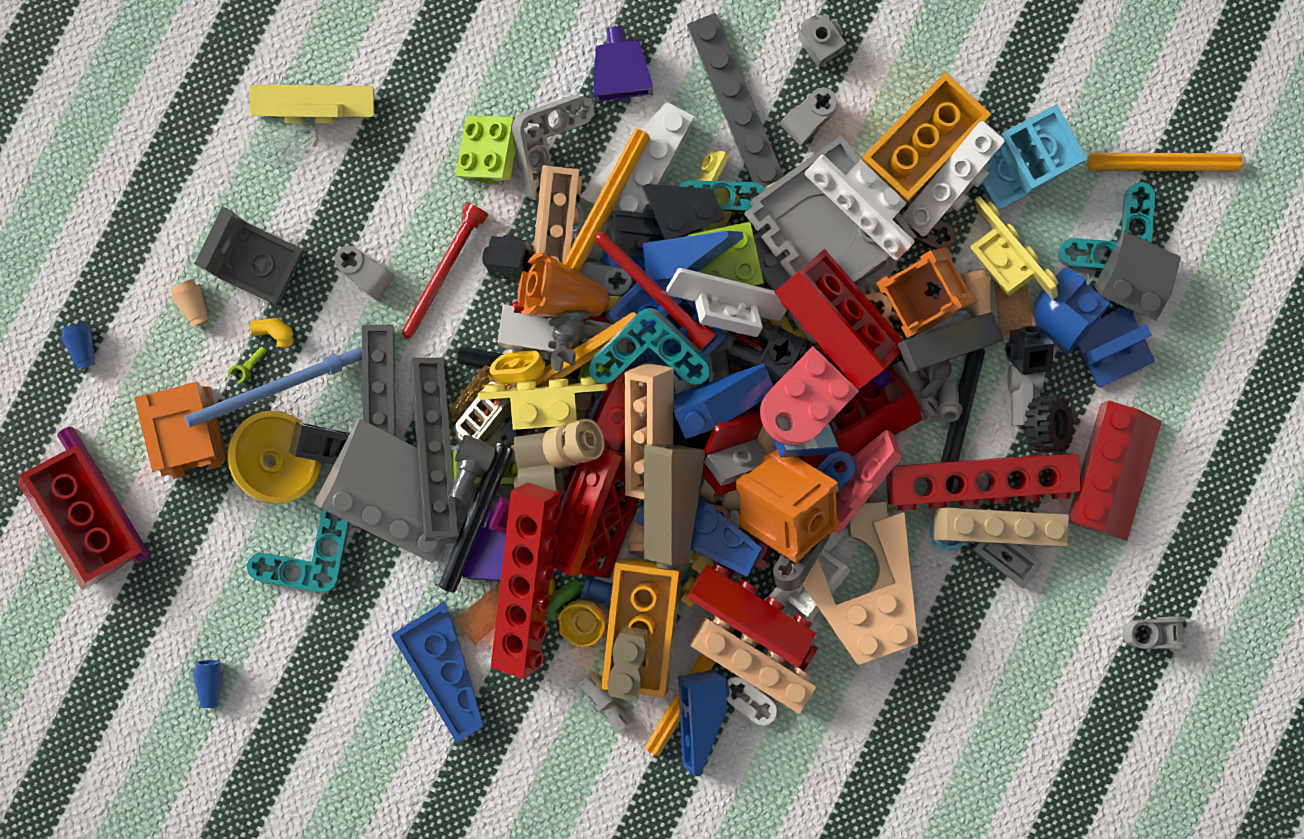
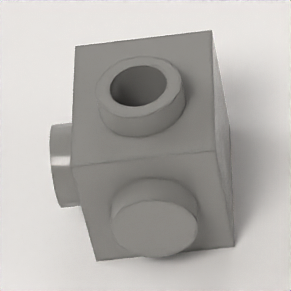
(822, 39)

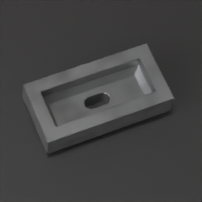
(1020, 567)

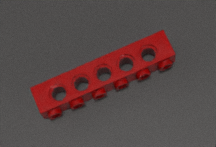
(611, 420)
(1062, 469)
(522, 604)

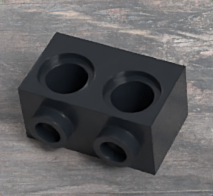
(317, 442)

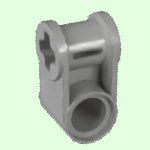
(806, 119)
(600, 273)
(367, 274)
(1160, 633)

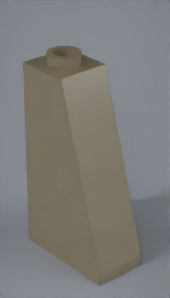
(670, 501)

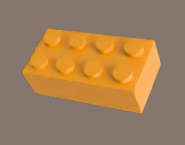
(925, 137)
(645, 600)

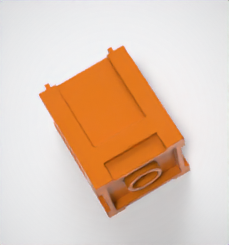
(910, 297)
(168, 439)
(787, 504)

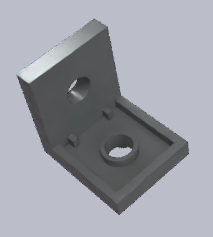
(236, 245)

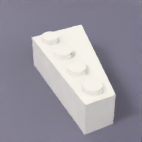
(667, 134)
(531, 333)

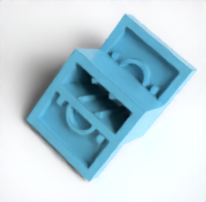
(1032, 157)

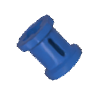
(597, 591)

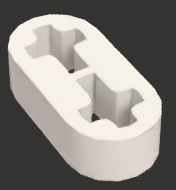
(754, 694)

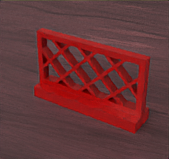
(587, 510)

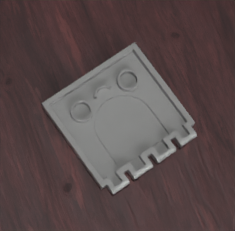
(807, 221)

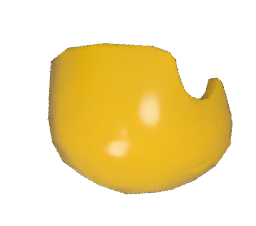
(582, 623)

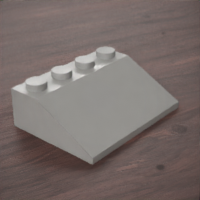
(379, 489)

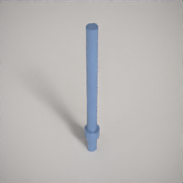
(331, 365)

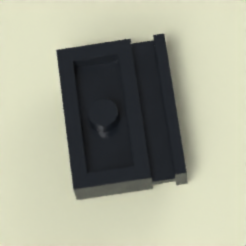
(632, 230)

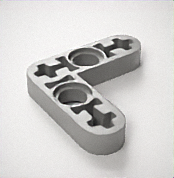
(536, 136)

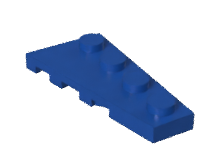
(720, 540)
(439, 665)

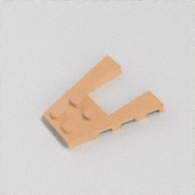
(880, 619)

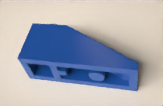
(689, 252)
(720, 400)
(701, 713)

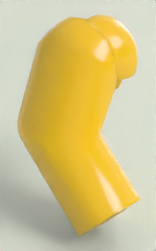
(276, 328)

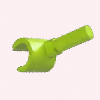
(247, 366)

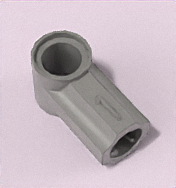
(1022, 390)

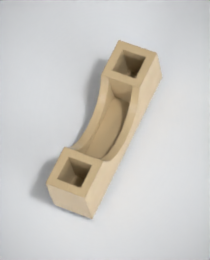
(1001, 527)
(862, 529)

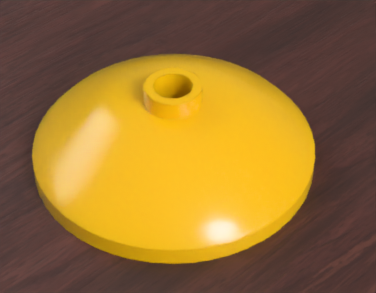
(269, 436)

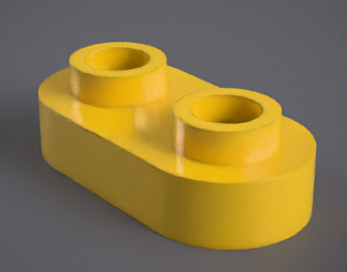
(518, 367)

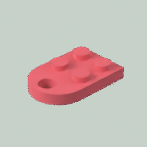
(807, 397)

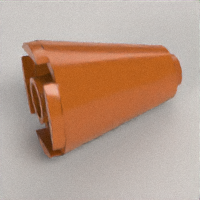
(557, 288)

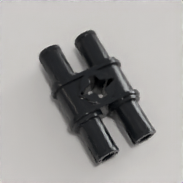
(776, 341)

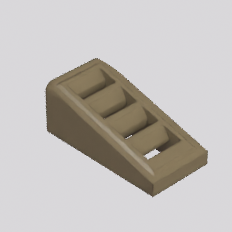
(495, 419)

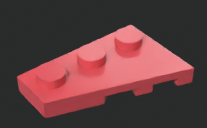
(873, 466)

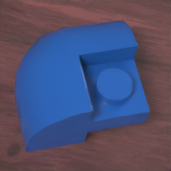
(1070, 314)

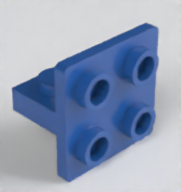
(1115, 347)

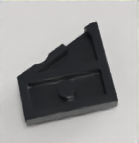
(682, 209)

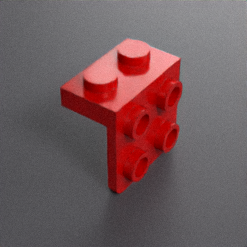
(728, 435)

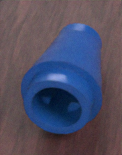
(79, 344)
(208, 682)

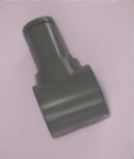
(473, 459)

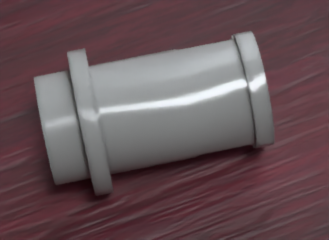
(949, 406)

